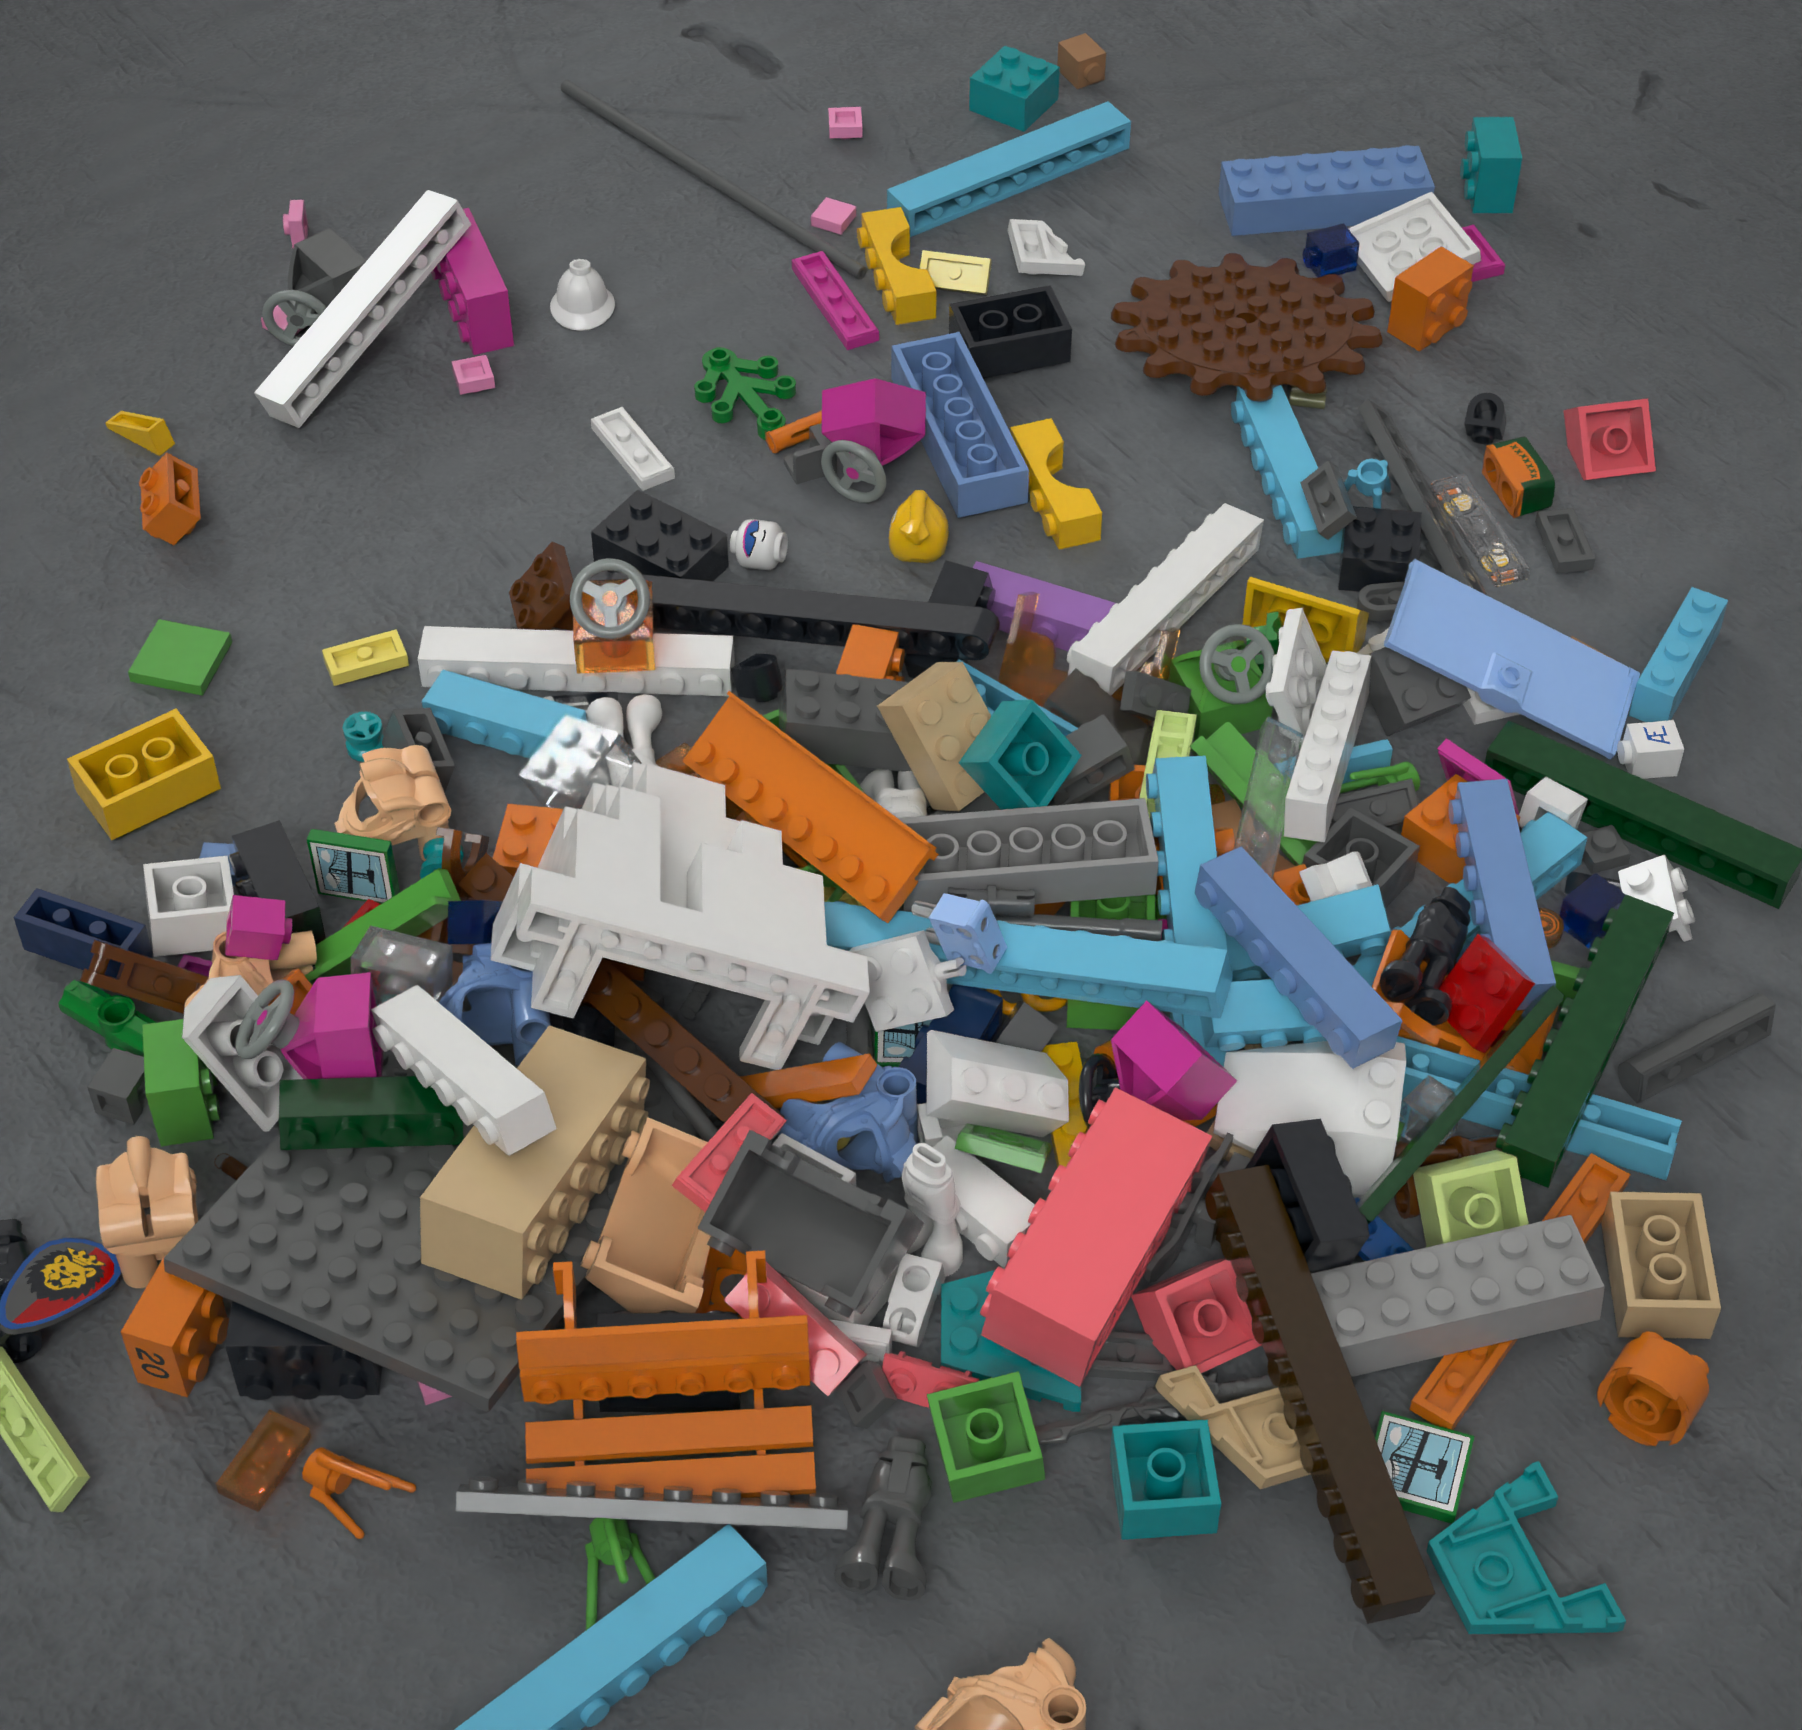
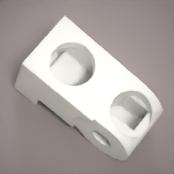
(913, 1298)

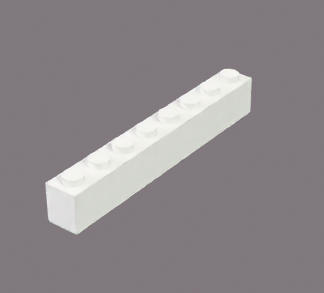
(362, 309)
(1166, 597)
(547, 662)

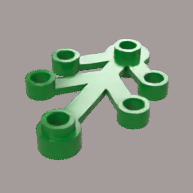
(724, 364)

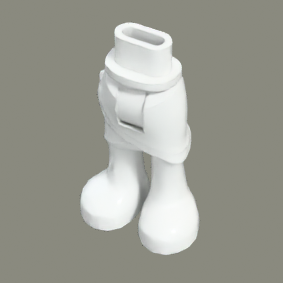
(642, 718)
(901, 802)
(932, 1198)

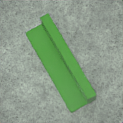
(1230, 763)
(407, 913)

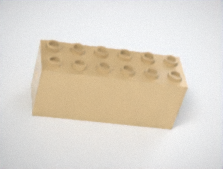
(507, 1215)

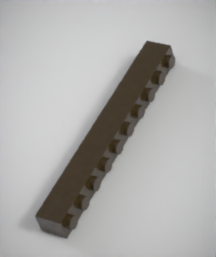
(1319, 1396)

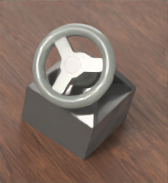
(315, 277)

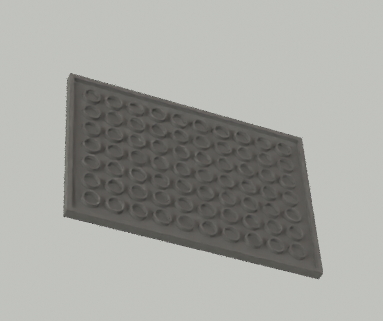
(338, 1254)

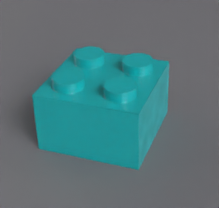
(1014, 88)
(1491, 165)
(1020, 756)
(1164, 1479)

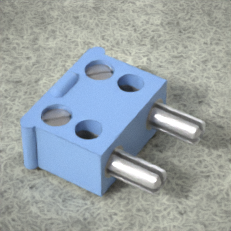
(964, 930)

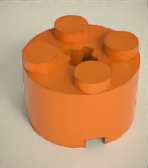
(1654, 1390)

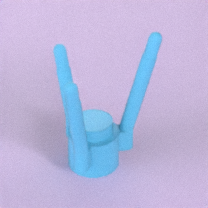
(1370, 479)

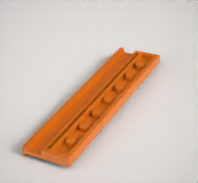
(813, 806)

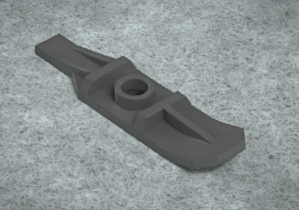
(1183, 1221)

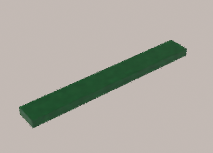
(1458, 1104)

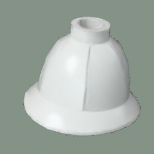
(581, 298)

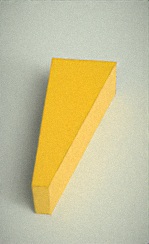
(143, 430)

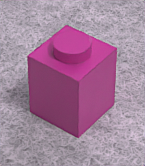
(257, 927)

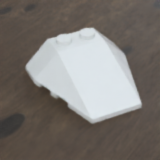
(1310, 1083)

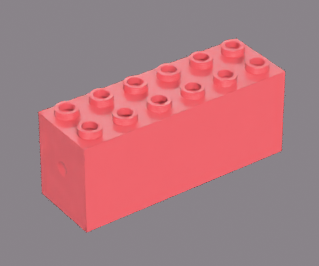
(1093, 1235)

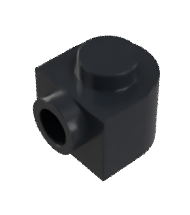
(1485, 418)
(758, 677)
(590, 1024)

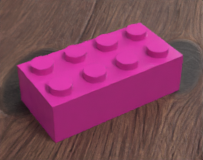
(475, 292)

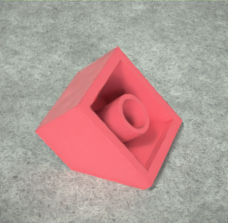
(1611, 439)
(1197, 1316)

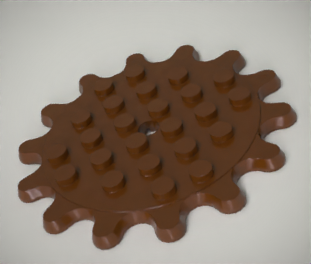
(1246, 326)

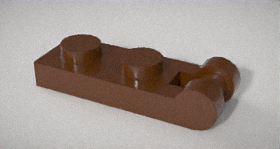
(142, 977)

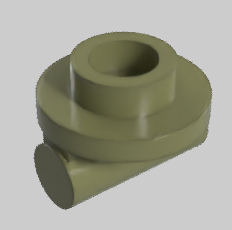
(1303, 399)

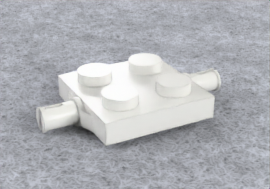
(907, 981)

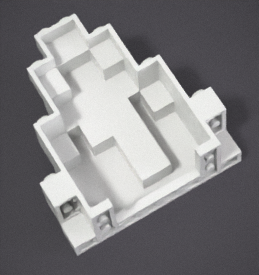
(684, 892)

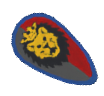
(57, 1284)

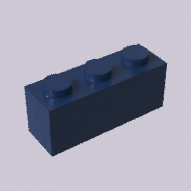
(67, 929)
(975, 1016)

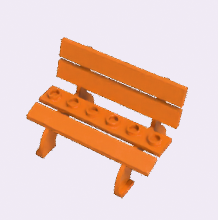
(671, 1360)

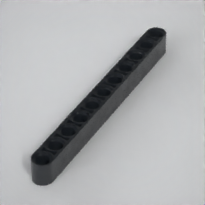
(819, 616)

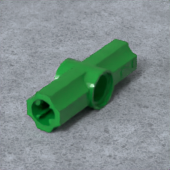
(106, 1014)

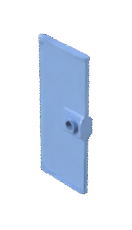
(1512, 659)

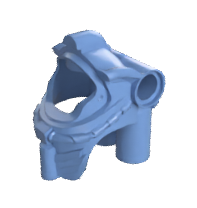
(498, 1002)
(880, 1114)

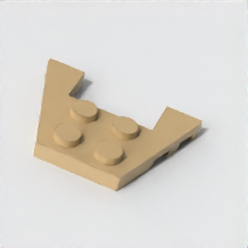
(1245, 1430)

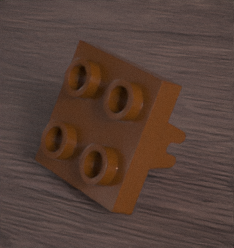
(543, 592)

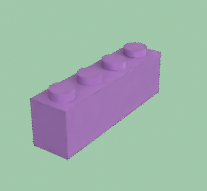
(1059, 613)

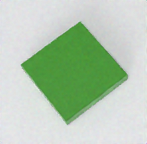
(180, 657)
(1004, 1147)

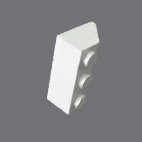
(211, 1032)
(994, 1085)

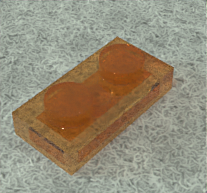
(263, 1460)

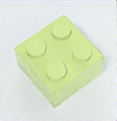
(1470, 1197)

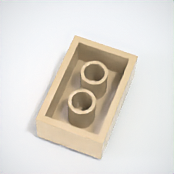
(934, 727)
(1660, 1265)

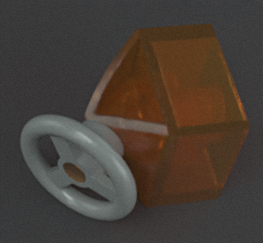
(613, 620)

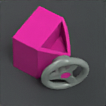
(868, 428)
(325, 1036)

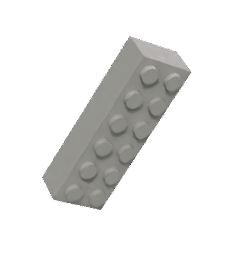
(1054, 850)
(1461, 1295)

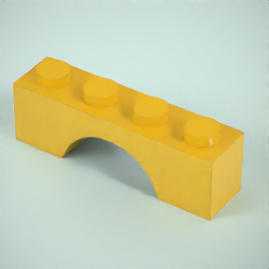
(905, 289)
(1066, 511)

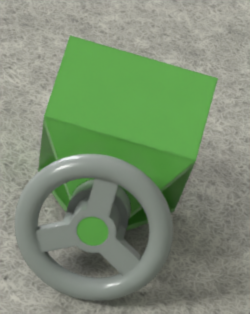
(1226, 681)

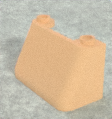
(651, 1241)

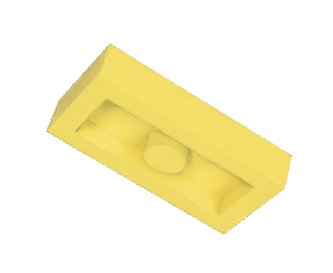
(957, 271)
(365, 657)

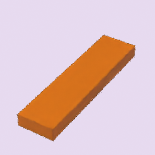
(814, 1081)

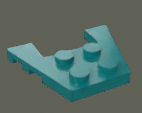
(967, 1350)
(1499, 1578)

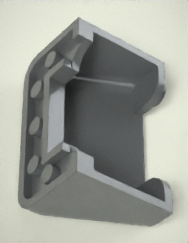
(809, 1224)

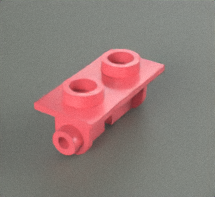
(915, 1378)

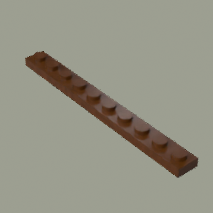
(639, 1017)

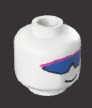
(759, 544)

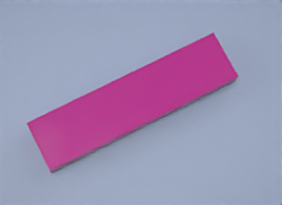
(835, 300)

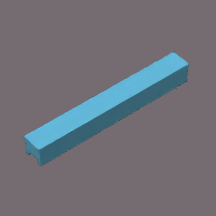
(1607, 1129)

